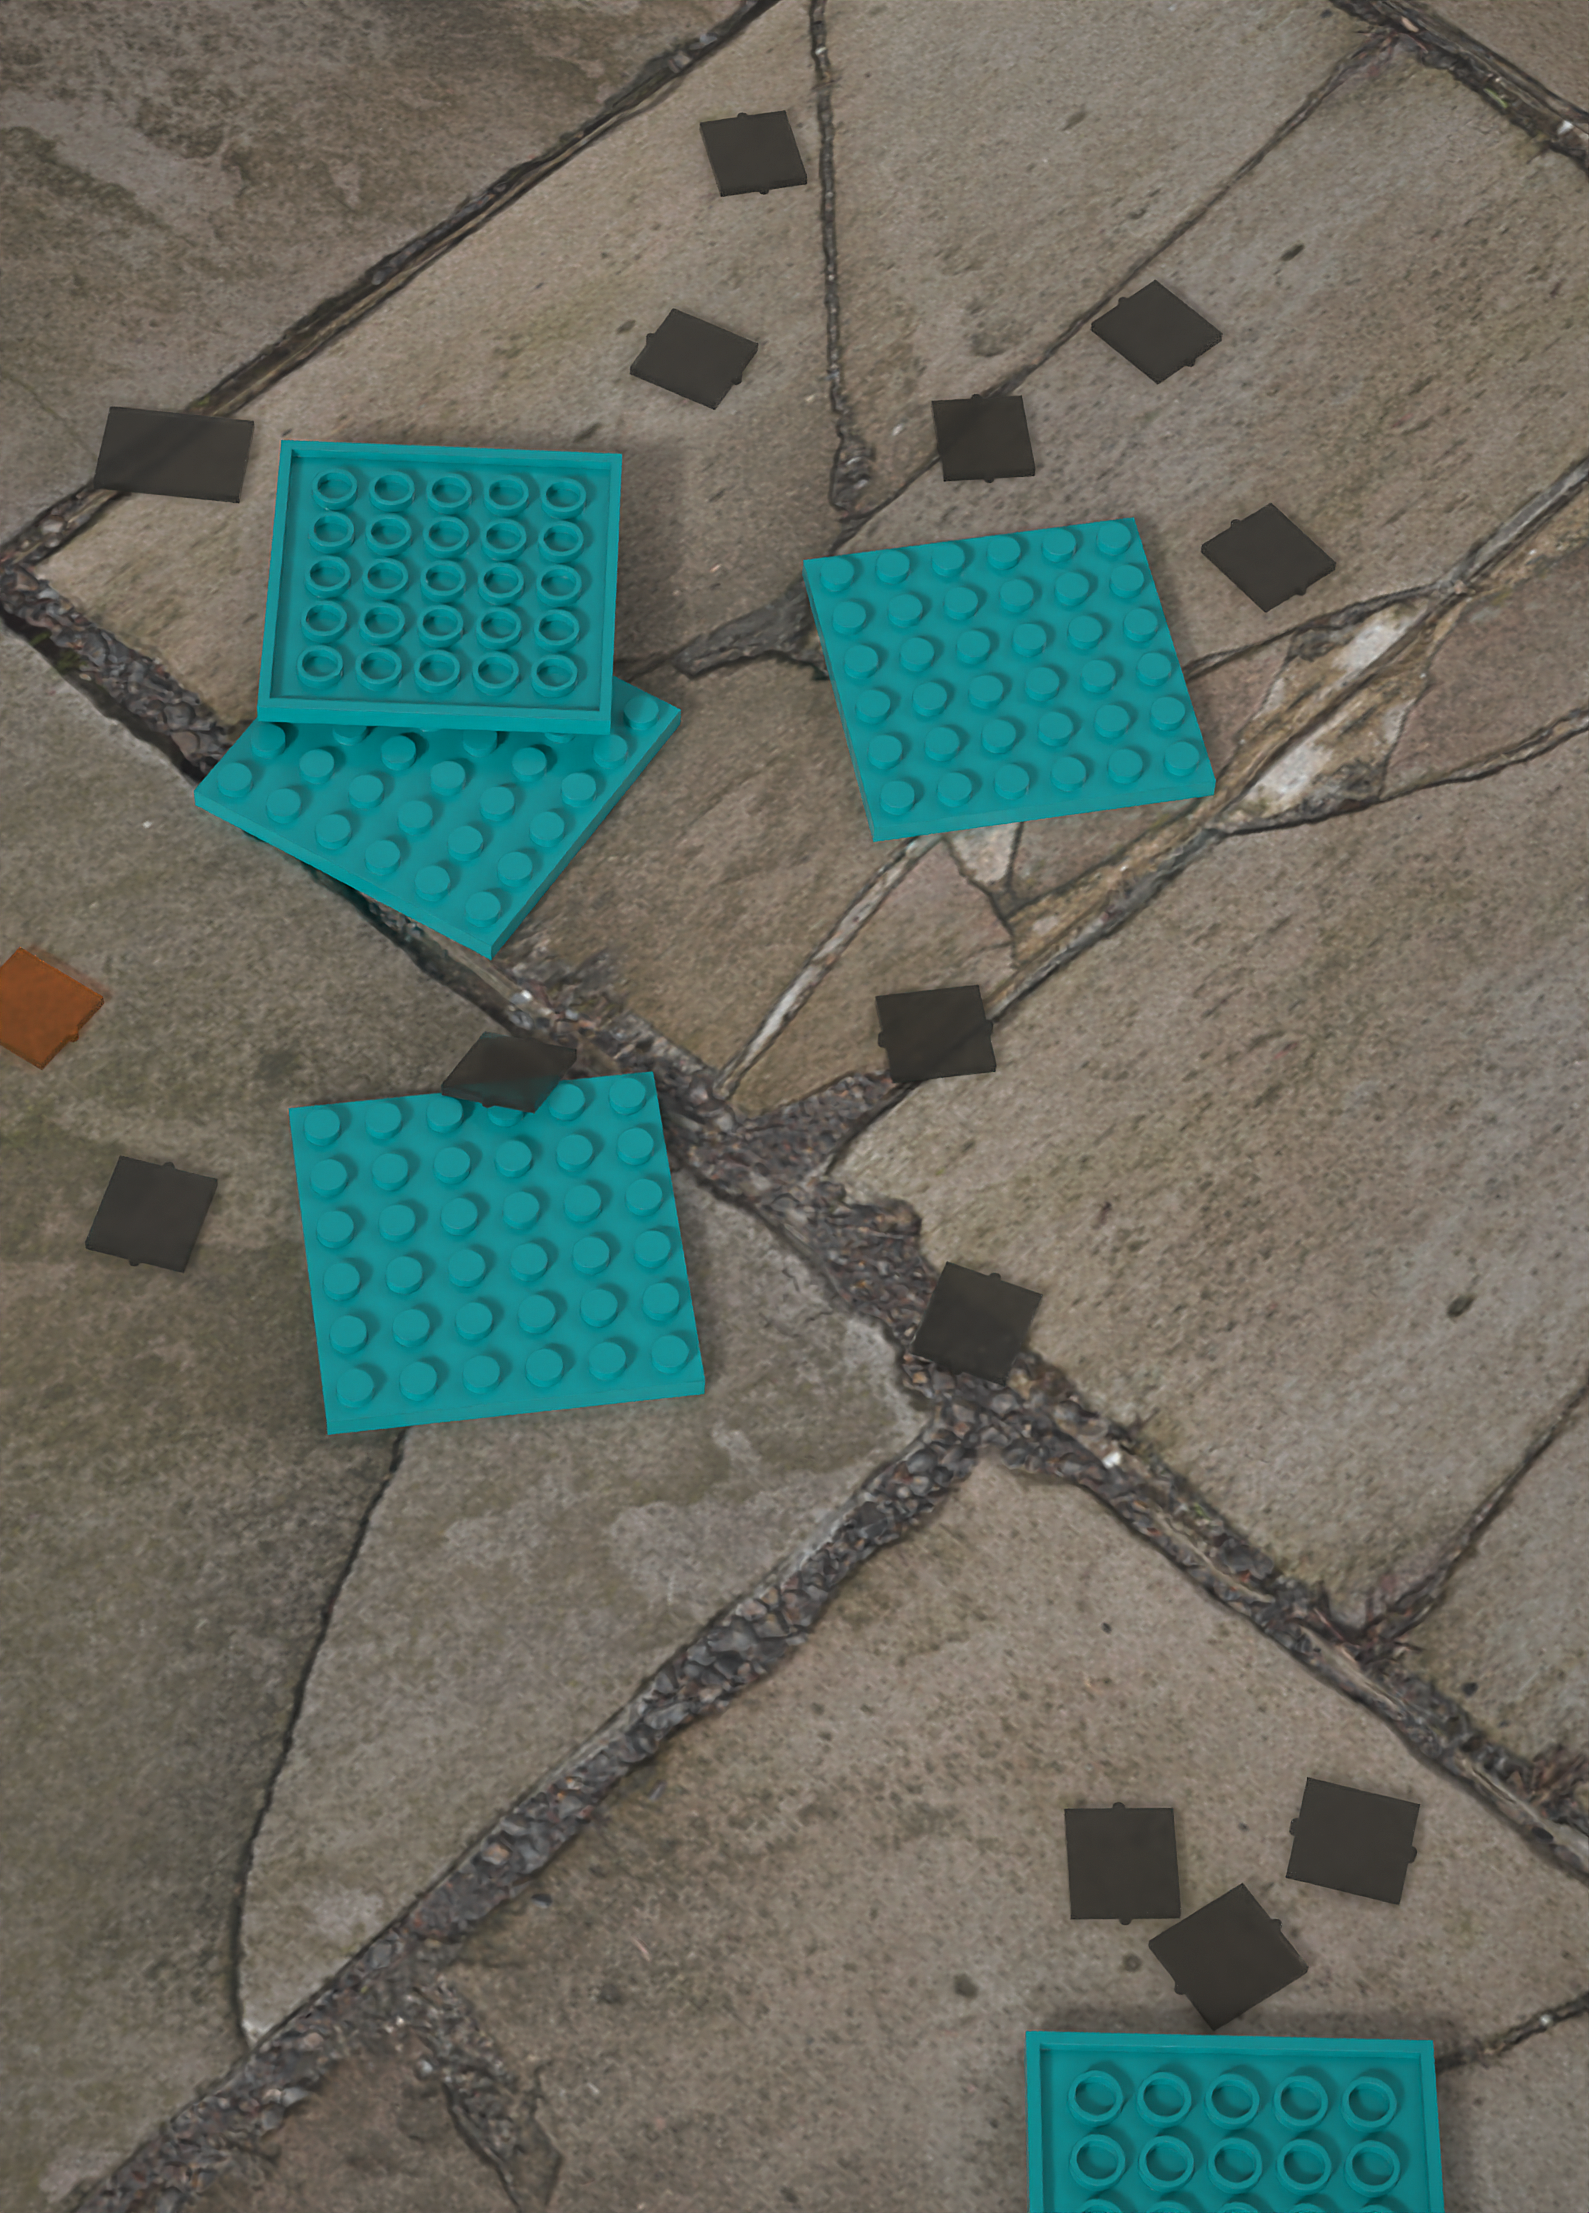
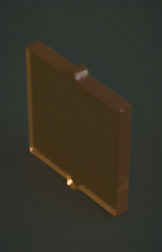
(41, 1008)

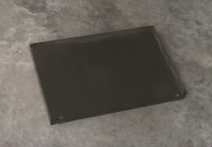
(174, 454)

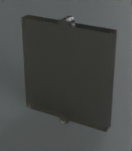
(753, 153)
(1156, 332)
(693, 358)
(982, 438)
(1268, 557)
(935, 1034)
(509, 1072)
(151, 1214)
(975, 1323)
(1353, 1841)
(1122, 1863)
(1228, 1957)

